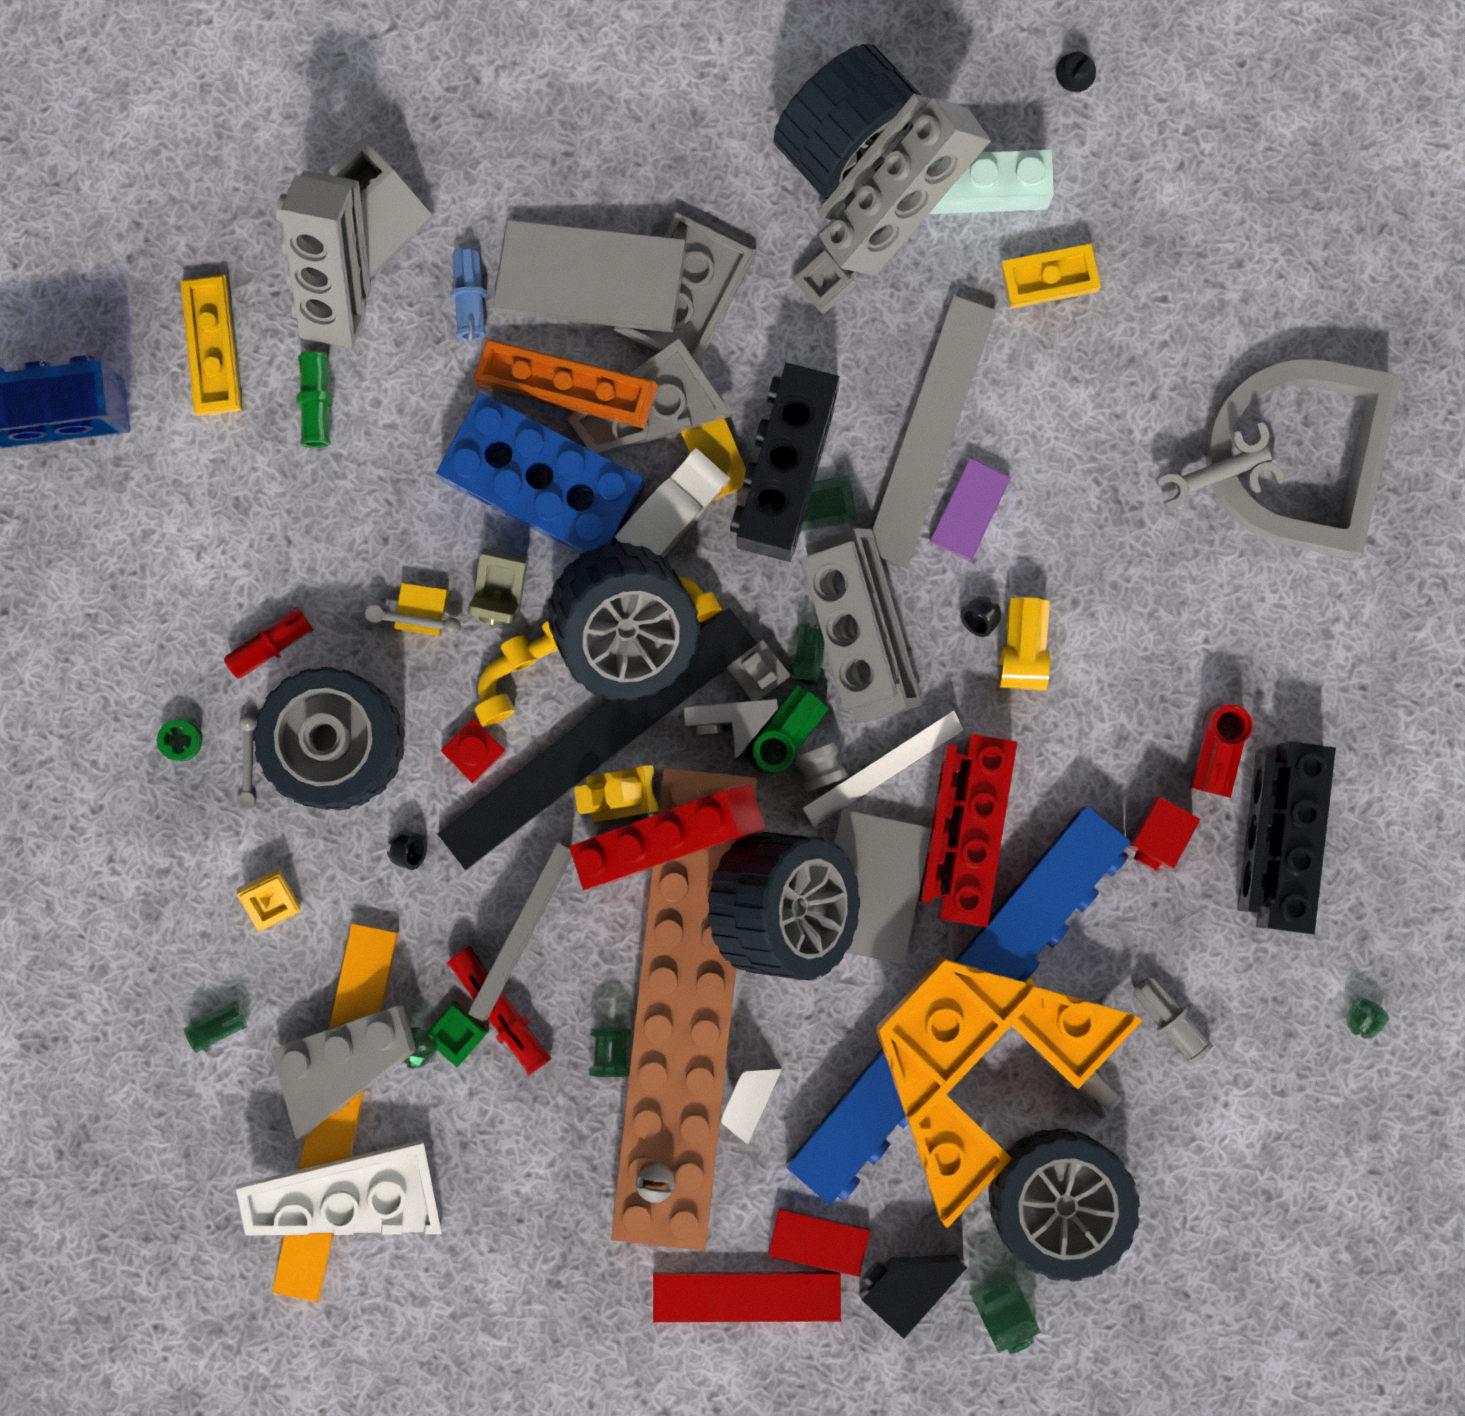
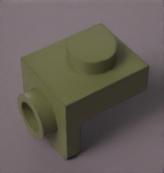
(498, 587)

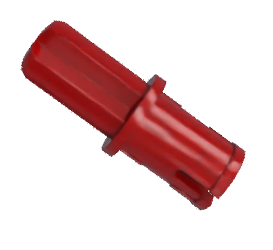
(267, 643)

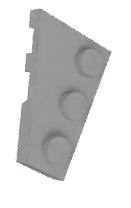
(681, 403)
(338, 1063)

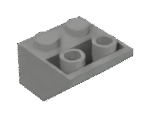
(388, 205)

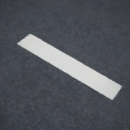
(883, 768)

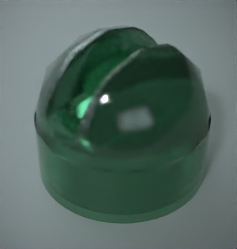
(1366, 1018)
(425, 1048)

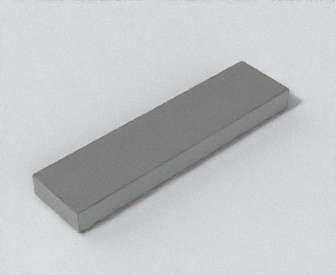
(521, 933)

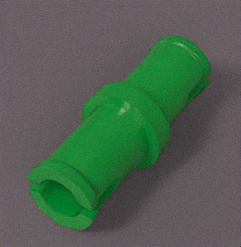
(314, 399)

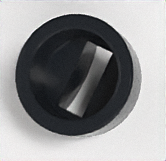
(975, 623)
(416, 848)

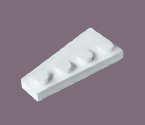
(359, 1194)

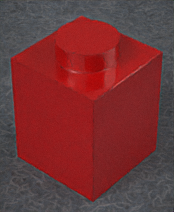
(1162, 834)

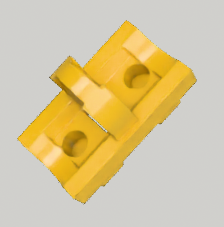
(617, 794)

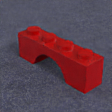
(667, 836)

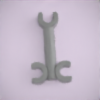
(1254, 460)

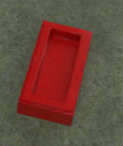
(819, 1242)

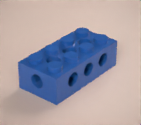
(536, 448)

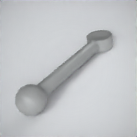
(376, 614)
(246, 799)

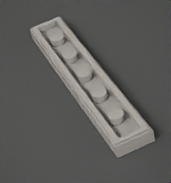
(931, 430)

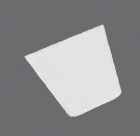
(749, 1102)

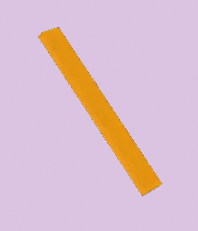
(359, 994)

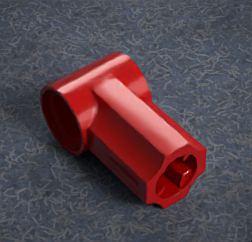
(1220, 756)

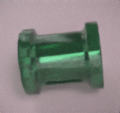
(617, 1065)

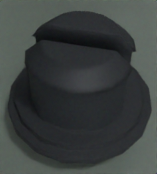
(1076, 72)

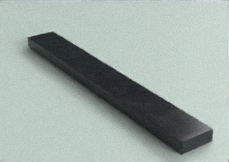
(588, 747)

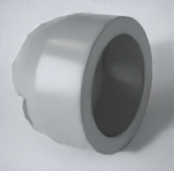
(658, 1173)

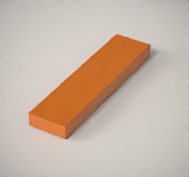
(565, 383)

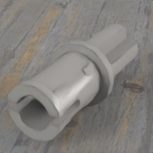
(1172, 1019)

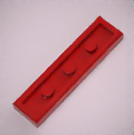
(747, 1296)

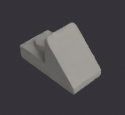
(745, 717)

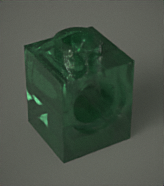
(1006, 1314)

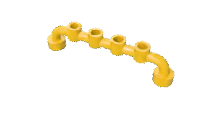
(522, 654)

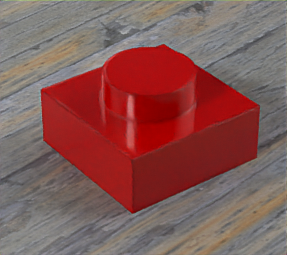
(473, 751)

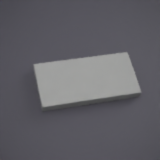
(590, 276)

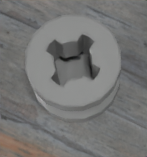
(820, 767)

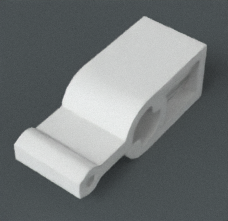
(675, 505)

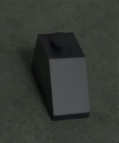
(908, 1287)

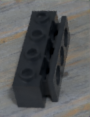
(799, 394)
(1295, 840)

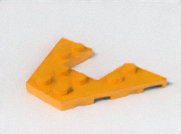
(944, 1032)

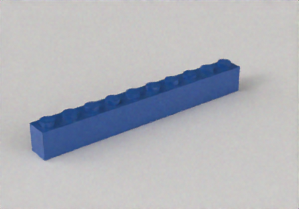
(1015, 935)

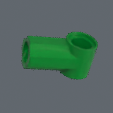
(788, 728)

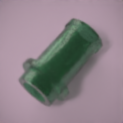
(808, 655)
(214, 1028)

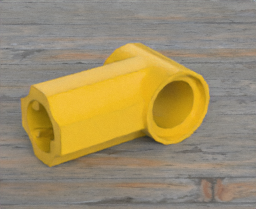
(1025, 654)

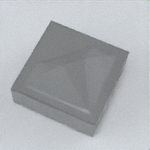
(824, 281)

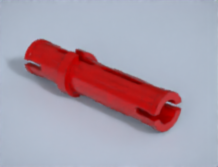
(504, 1017)

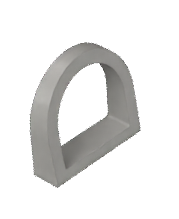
(1380, 395)

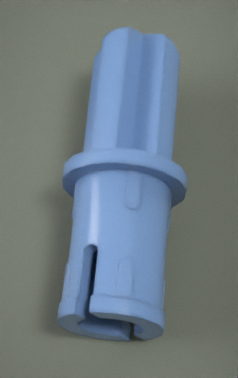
(468, 294)

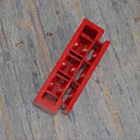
(977, 830)

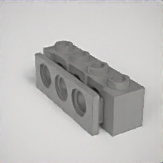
(937, 132)
(325, 257)
(879, 635)

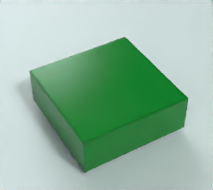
(456, 1034)

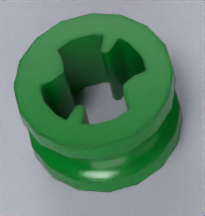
(171, 751)

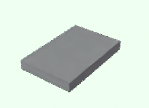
(710, 280)
(889, 871)

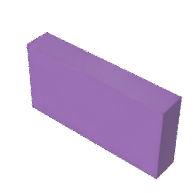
(970, 509)

